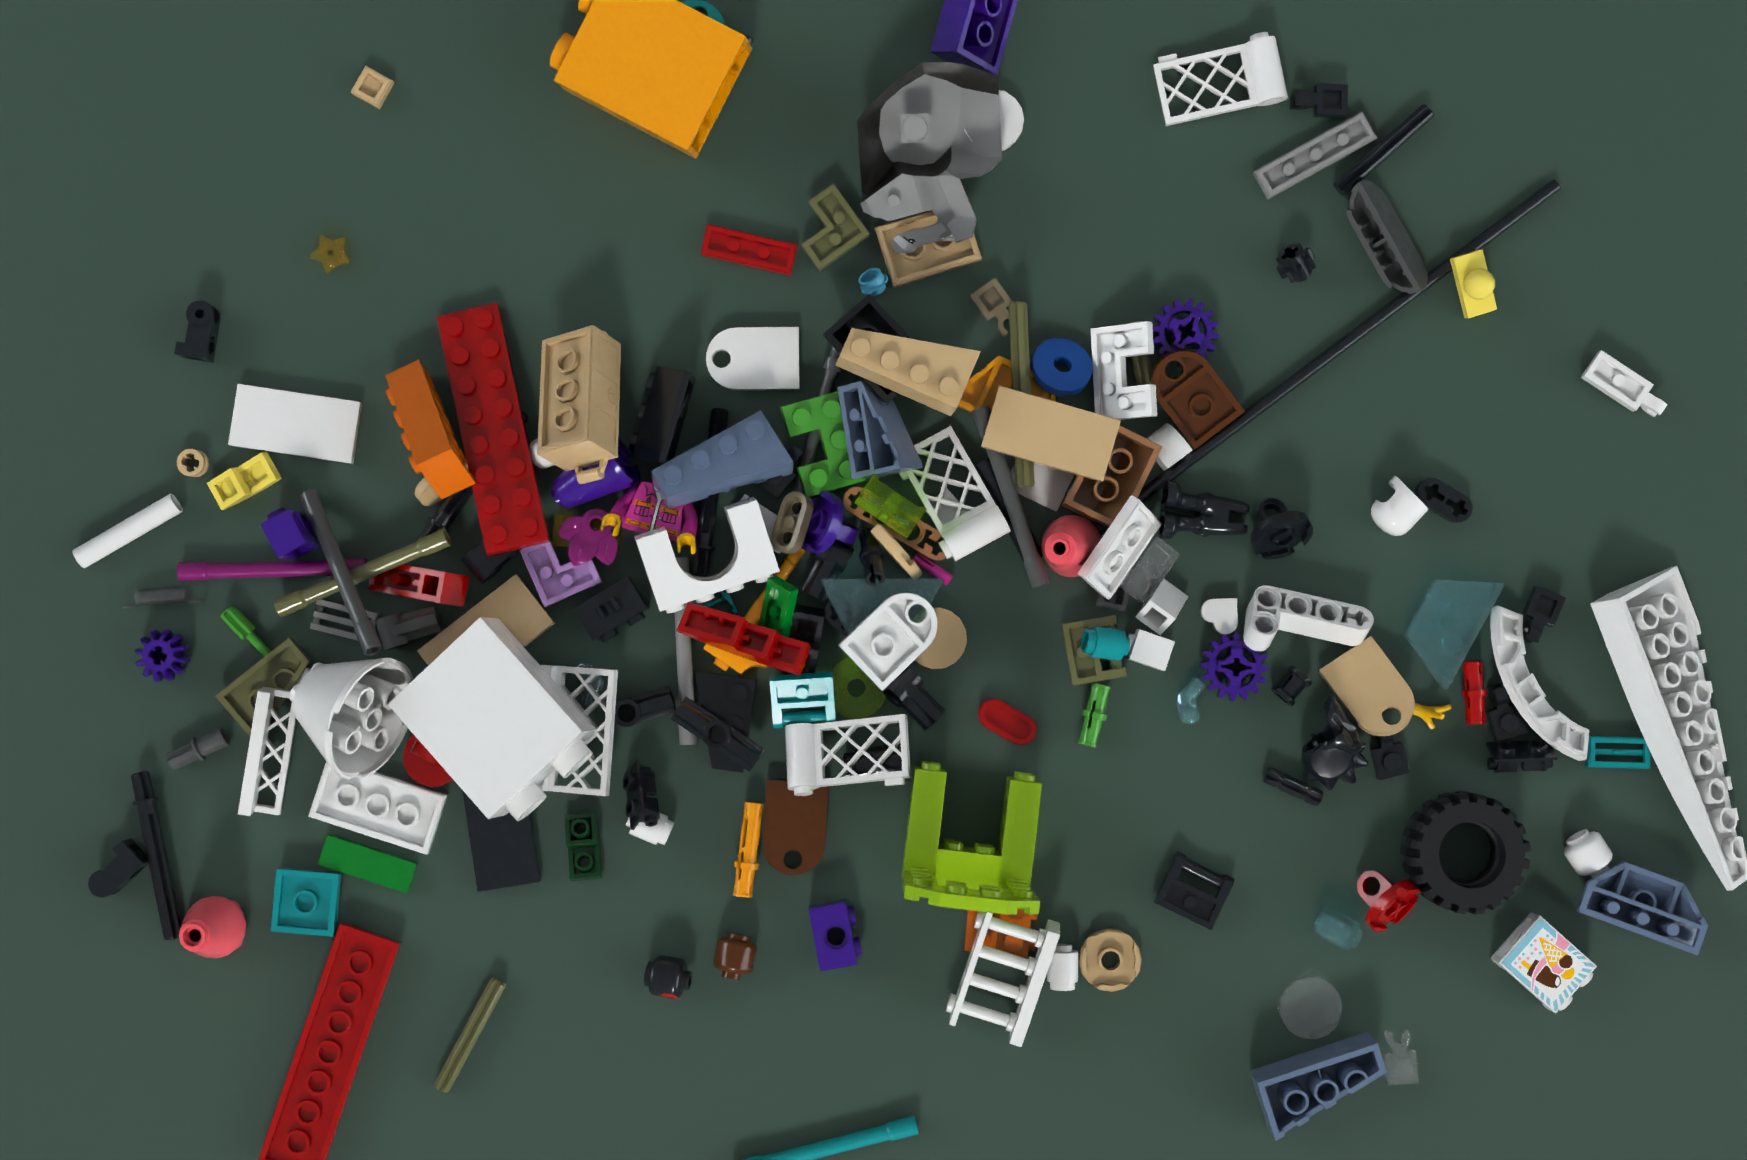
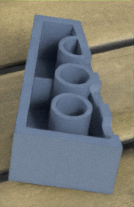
(728, 460)
(1315, 1080)

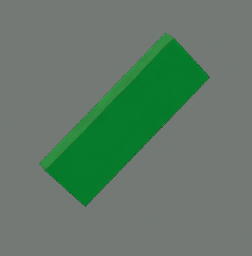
(368, 863)

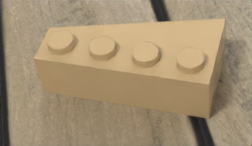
(912, 367)

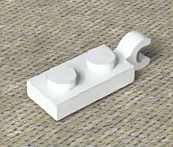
(1622, 384)

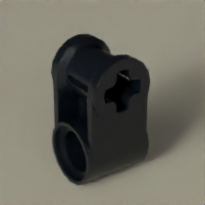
(486, 566)

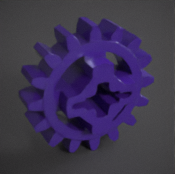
(1173, 327)
(1233, 682)

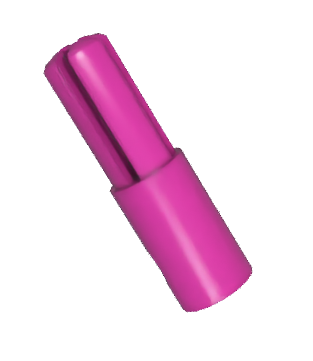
(933, 569)

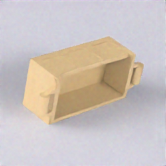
(580, 401)

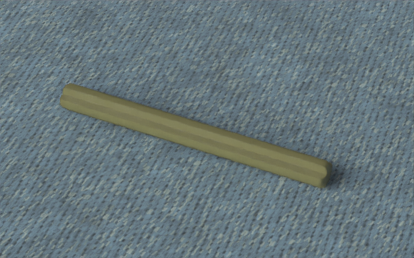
(1020, 376)

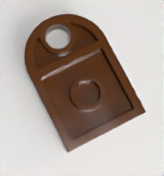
(1194, 398)
(795, 825)

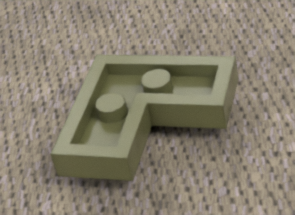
(841, 230)

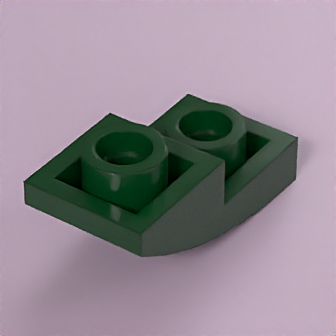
(583, 846)

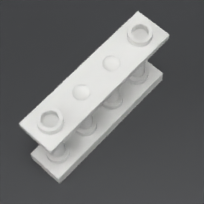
(1024, 995)

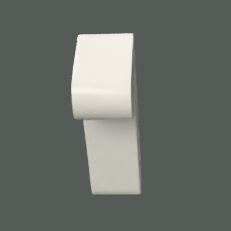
(1305, 615)

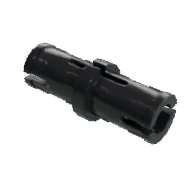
(871, 558)

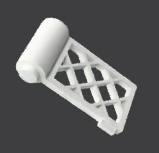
(1261, 71)
(973, 528)
(806, 754)

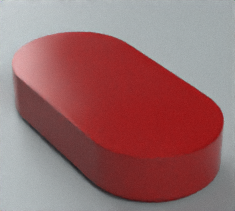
(1007, 721)

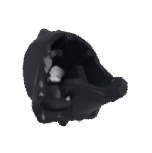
(1334, 750)

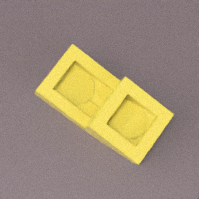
(244, 481)

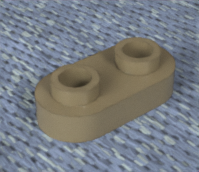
(791, 522)

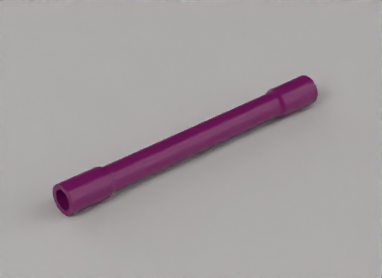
(204, 570)

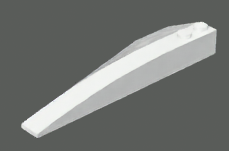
(1659, 664)

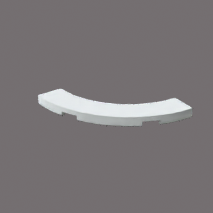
(1525, 691)

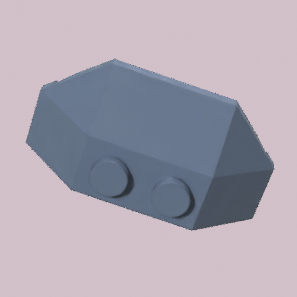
(1645, 905)

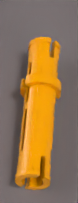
(748, 849)

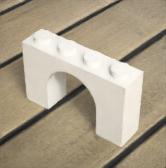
(751, 561)

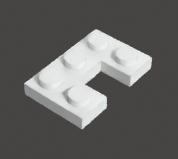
(1109, 353)

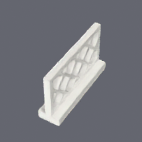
(558, 674)

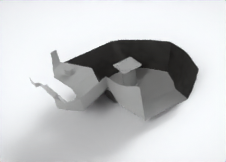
(918, 148)

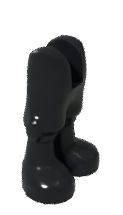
(1212, 513)

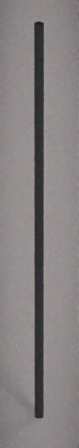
(1341, 346)

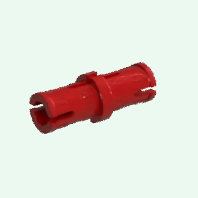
(1474, 692)

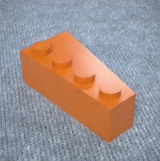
(427, 430)

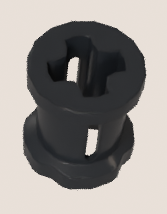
(1291, 686)

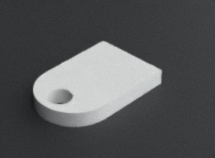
(759, 358)
(888, 638)

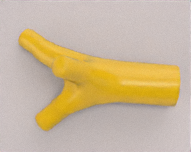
(1428, 712)

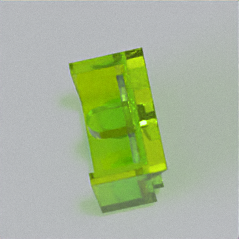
(890, 506)

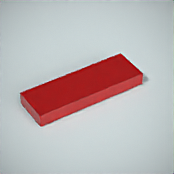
(749, 250)

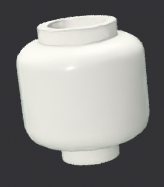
(1588, 853)

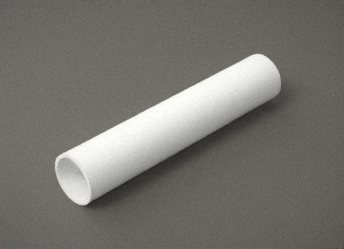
(127, 530)

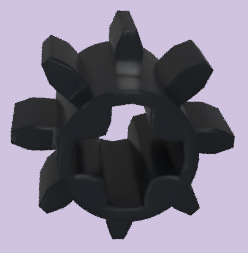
(1295, 262)

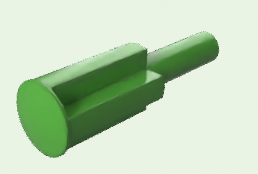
(243, 628)

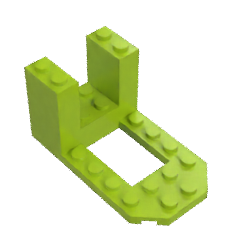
(977, 875)

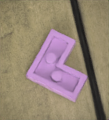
(557, 581)

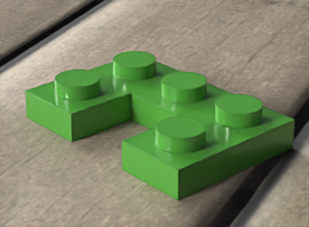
(826, 416)

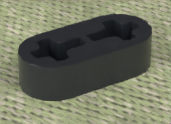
(1448, 494)

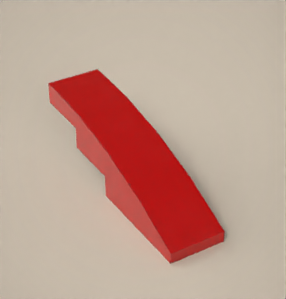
(743, 638)

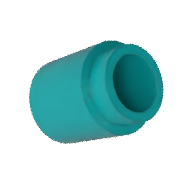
(1105, 643)

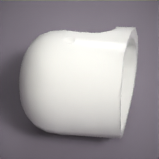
(1400, 511)

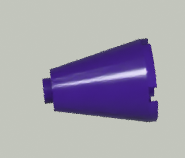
(617, 477)

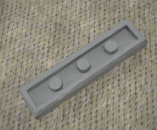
(1314, 155)

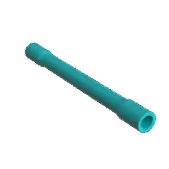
(890, 1131)

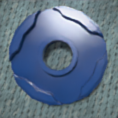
(1065, 352)

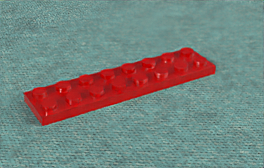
(493, 429)
(331, 1045)

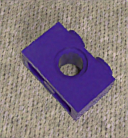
(829, 953)

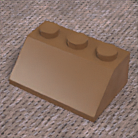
(1125, 476)

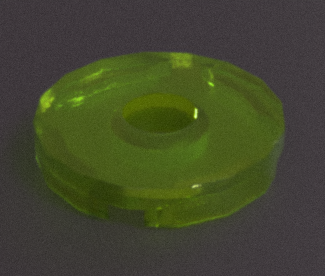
(847, 704)

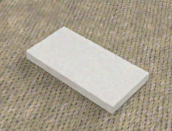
(295, 423)
(380, 808)

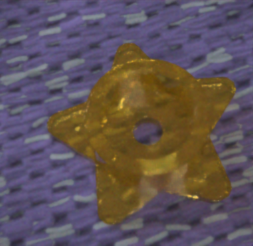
(338, 257)

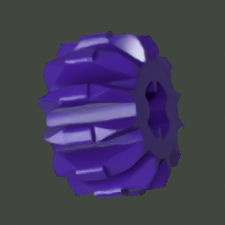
(156, 665)

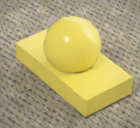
(1474, 283)

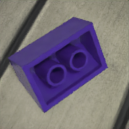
(974, 32)

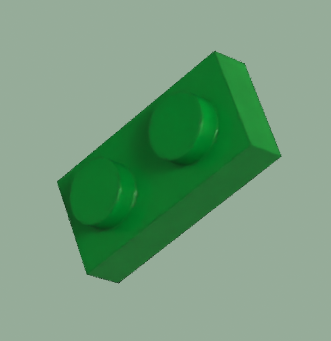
(778, 605)

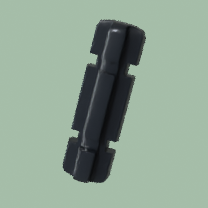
(1293, 786)

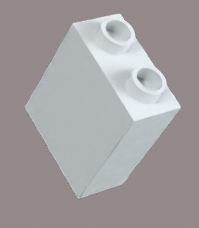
(495, 720)

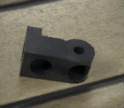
(201, 333)
(120, 871)

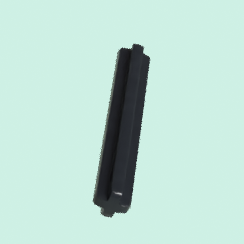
(1384, 149)

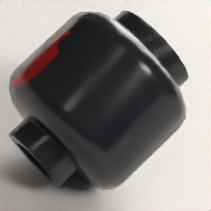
(667, 977)

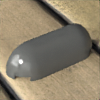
(1385, 239)

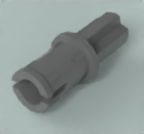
(198, 749)

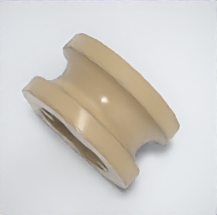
(187, 470)

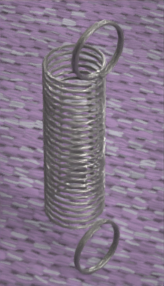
(164, 600)

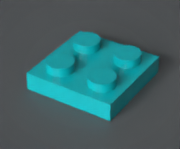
(306, 902)

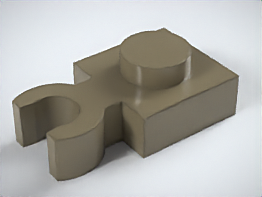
(993, 302)

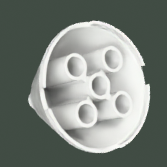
(349, 715)

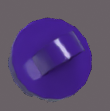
(828, 524)

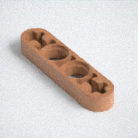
(858, 512)

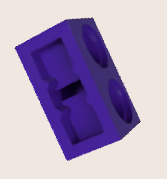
(290, 533)

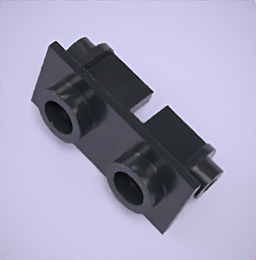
(1534, 755)
(640, 808)

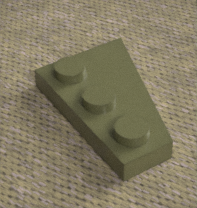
(276, 670)

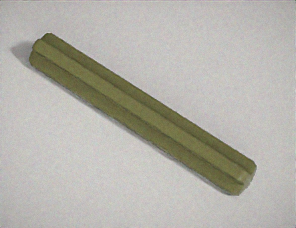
(469, 1034)

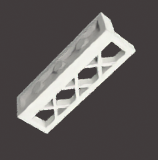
(256, 754)

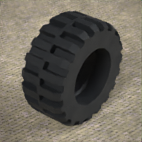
(1505, 859)

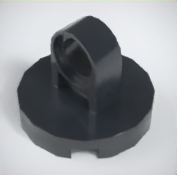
(1281, 532)

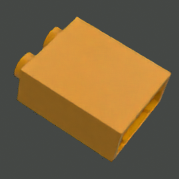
(652, 66)

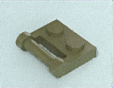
(1081, 666)

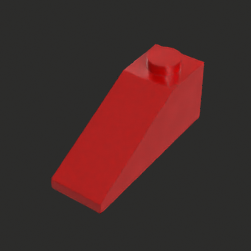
(422, 584)

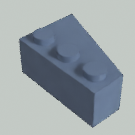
(874, 434)

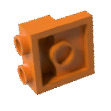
(1000, 940)

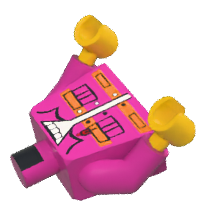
(644, 510)

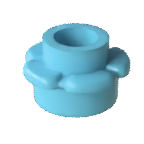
(873, 282)

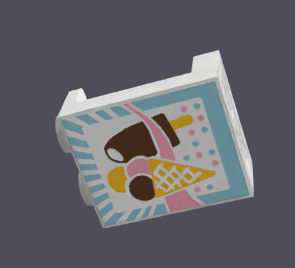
(1544, 962)

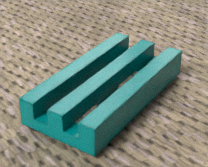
(1592, 751)

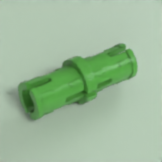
(1094, 715)

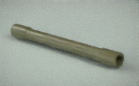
(422, 547)

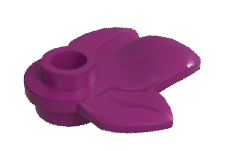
(586, 541)

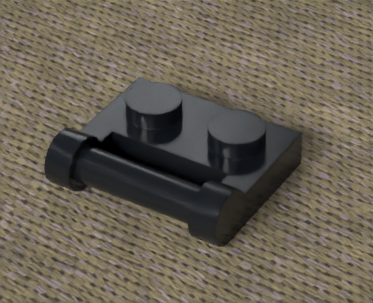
(1189, 900)

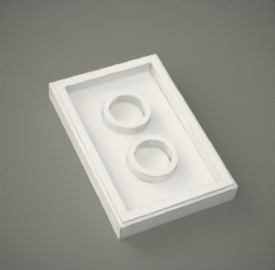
(1119, 547)

